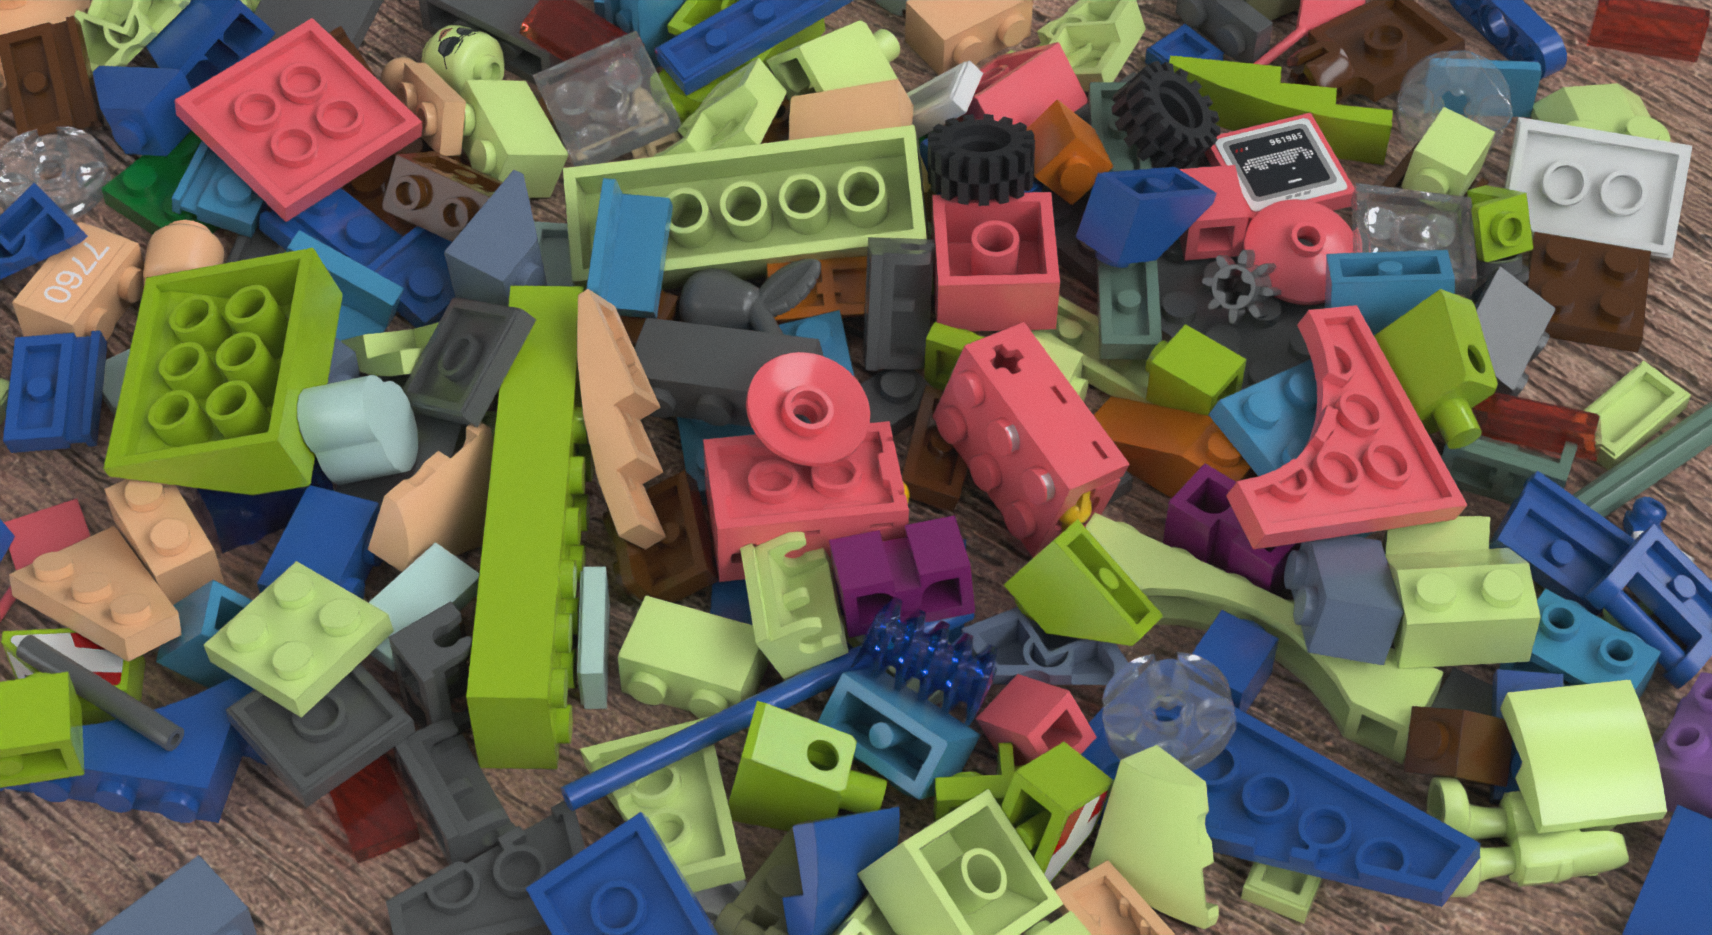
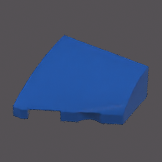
(34, 231)
(829, 859)

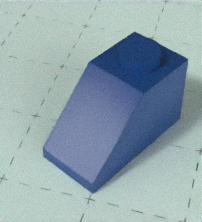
(142, 107)
(1140, 213)

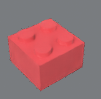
(995, 263)

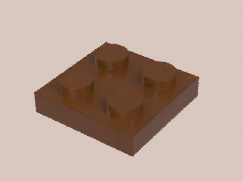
(1593, 287)

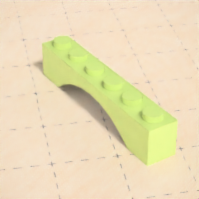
(1363, 698)

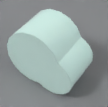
(359, 428)

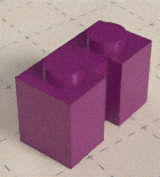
(1207, 527)
(922, 569)

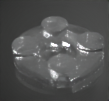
(1459, 74)
(69, 152)
(1190, 682)

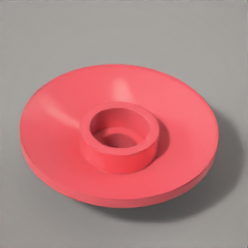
(1299, 268)
(812, 388)

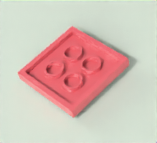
(298, 119)

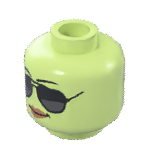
(463, 55)

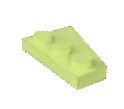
(684, 806)

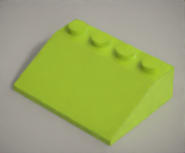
(222, 375)

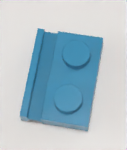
(217, 194)

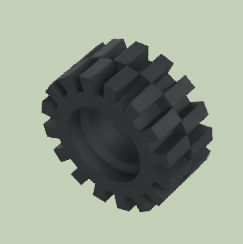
(1165, 116)
(981, 159)

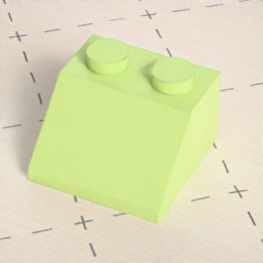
(1464, 608)
(962, 877)

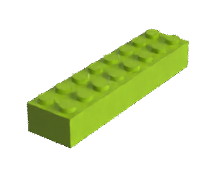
(532, 545)

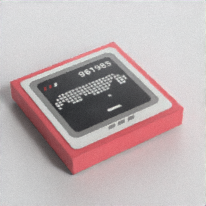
(1283, 163)

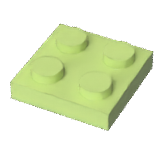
(298, 638)

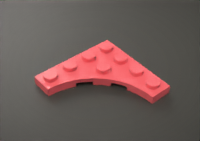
(1366, 455)

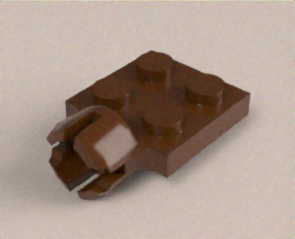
(1370, 48)

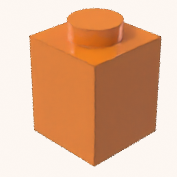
(1067, 152)

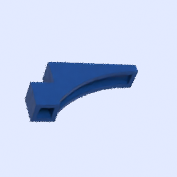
(135, 773)

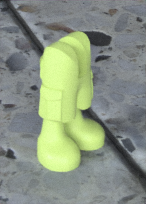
(1530, 856)

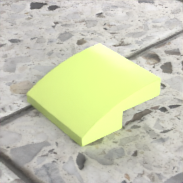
(1584, 756)

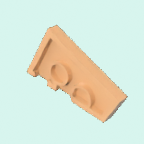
(100, 594)

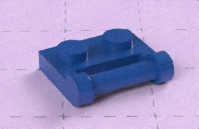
(1672, 591)

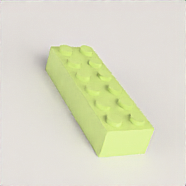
(764, 201)

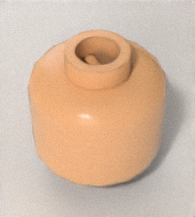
(180, 248)

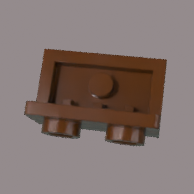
(679, 562)

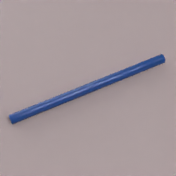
(716, 727)

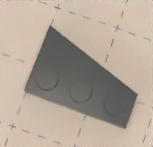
(490, 890)

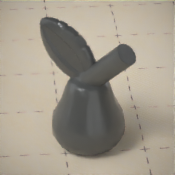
(727, 301)

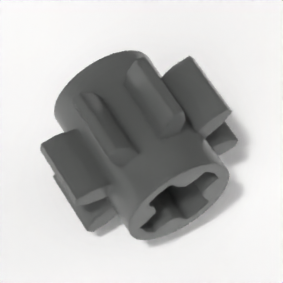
(1233, 299)

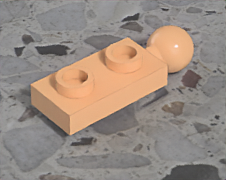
(430, 100)

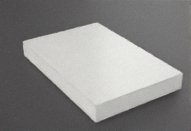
(1600, 184)

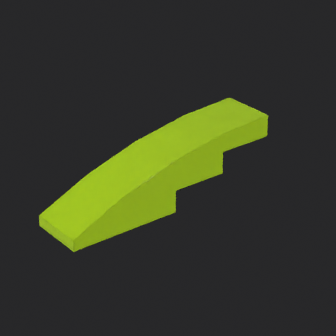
(1254, 96)

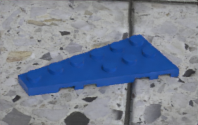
(1313, 817)

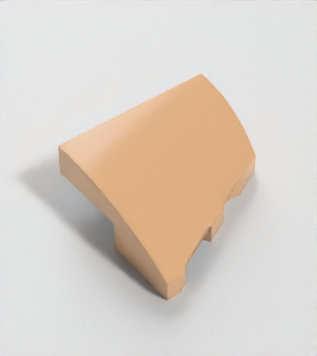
(850, 110)
(437, 504)

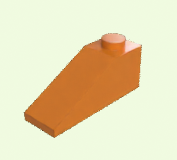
(1169, 443)

